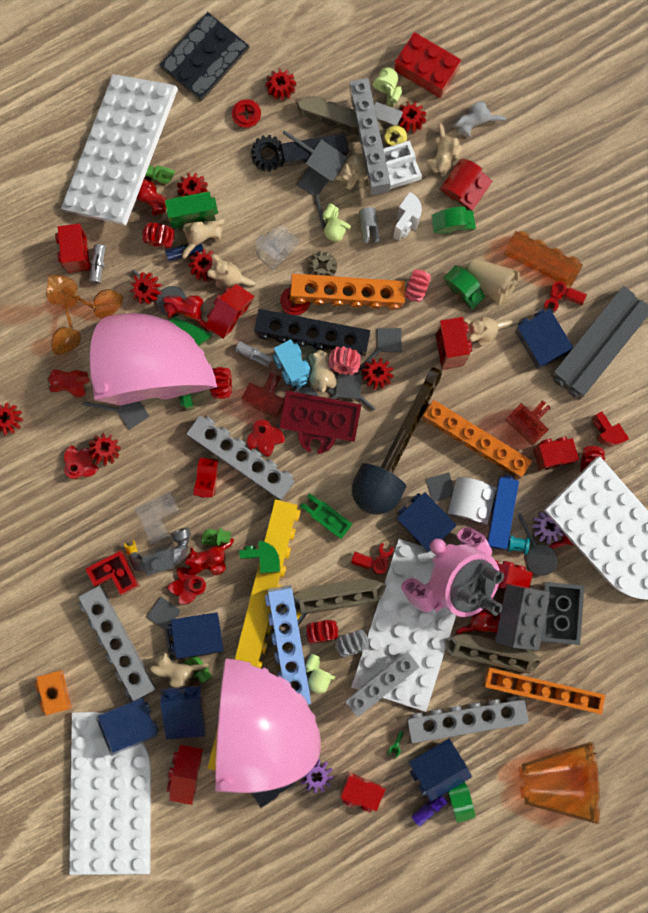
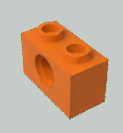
(61, 701)

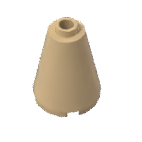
(493, 279)

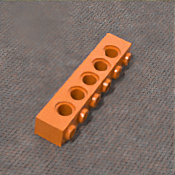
(394, 288)
(476, 439)
(544, 690)

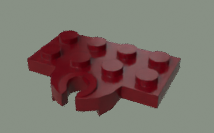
(319, 419)

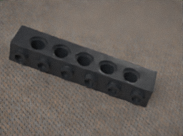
(267, 318)

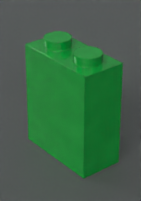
(191, 209)

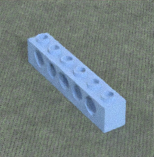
(284, 596)

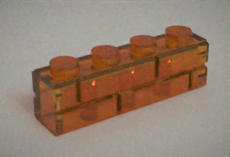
(542, 258)

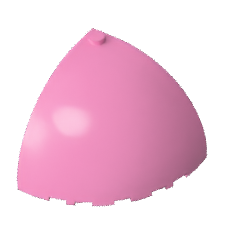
(145, 359)
(263, 731)

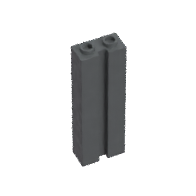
(601, 343)

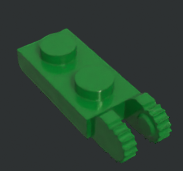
(328, 517)

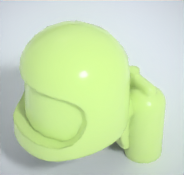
(387, 84)
(335, 227)
(319, 679)

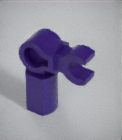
(426, 810)

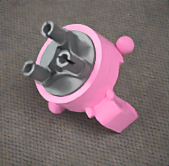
(462, 577)

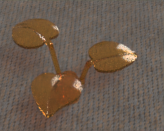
(62, 291)

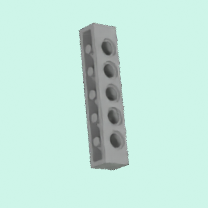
(369, 136)
(198, 434)
(145, 683)
(517, 716)

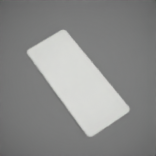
(387, 113)

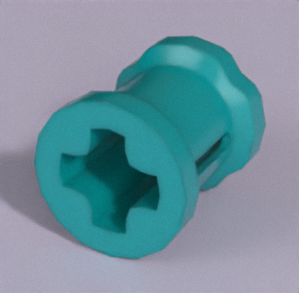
(518, 545)

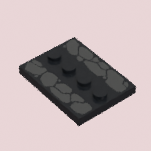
(204, 56)

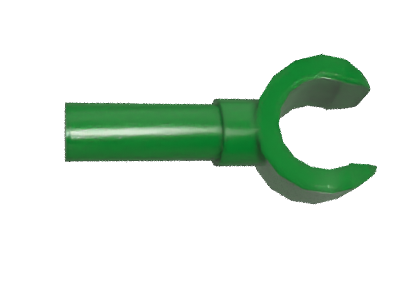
(395, 748)

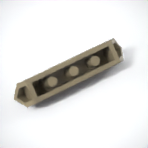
(328, 113)
(338, 595)
(492, 653)

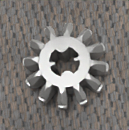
(352, 643)

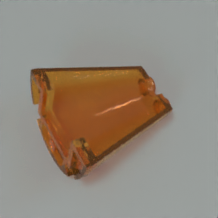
(564, 783)

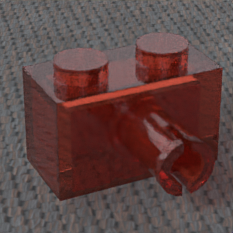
(264, 398)
(528, 422)

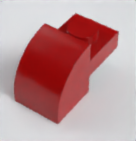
(610, 435)

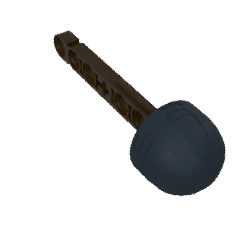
(377, 488)

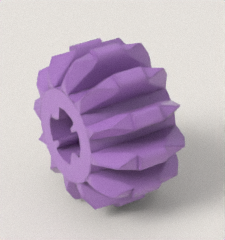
(318, 783)

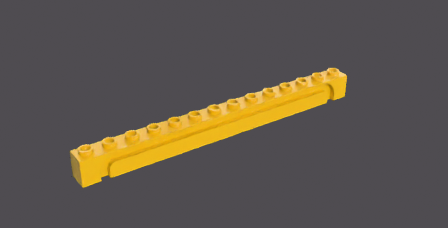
(257, 621)

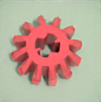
(417, 285)
(344, 360)

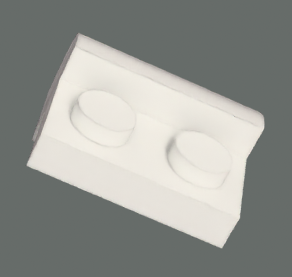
(401, 164)
(408, 216)
(472, 500)

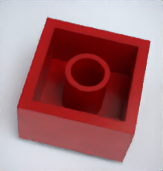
(73, 248)

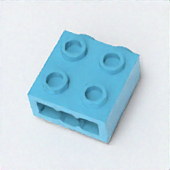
(294, 369)

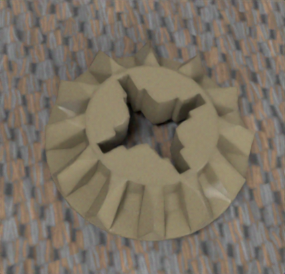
(313, 264)

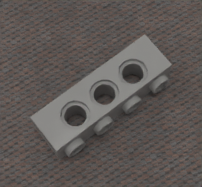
(382, 683)

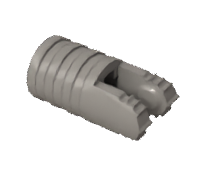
(369, 222)

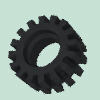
(259, 146)

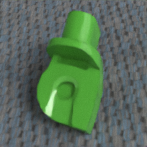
(162, 174)
(215, 537)
(202, 675)

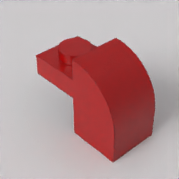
(206, 478)

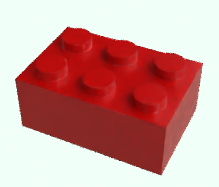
(427, 65)
(452, 342)

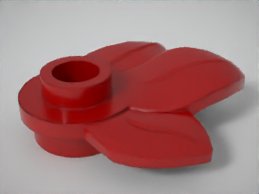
(265, 440)
(80, 460)
(184, 586)

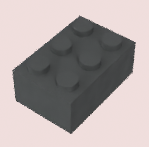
(563, 613)
(522, 617)

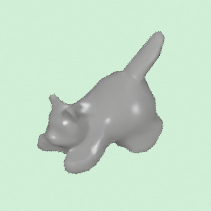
(476, 115)

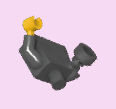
(161, 557)

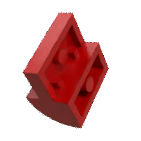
(466, 184)

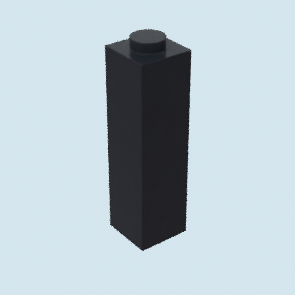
(294, 154)

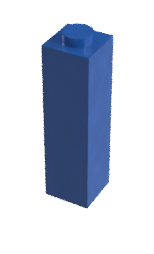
(502, 512)

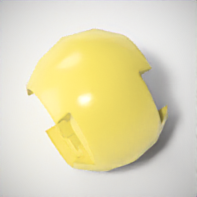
(396, 130)

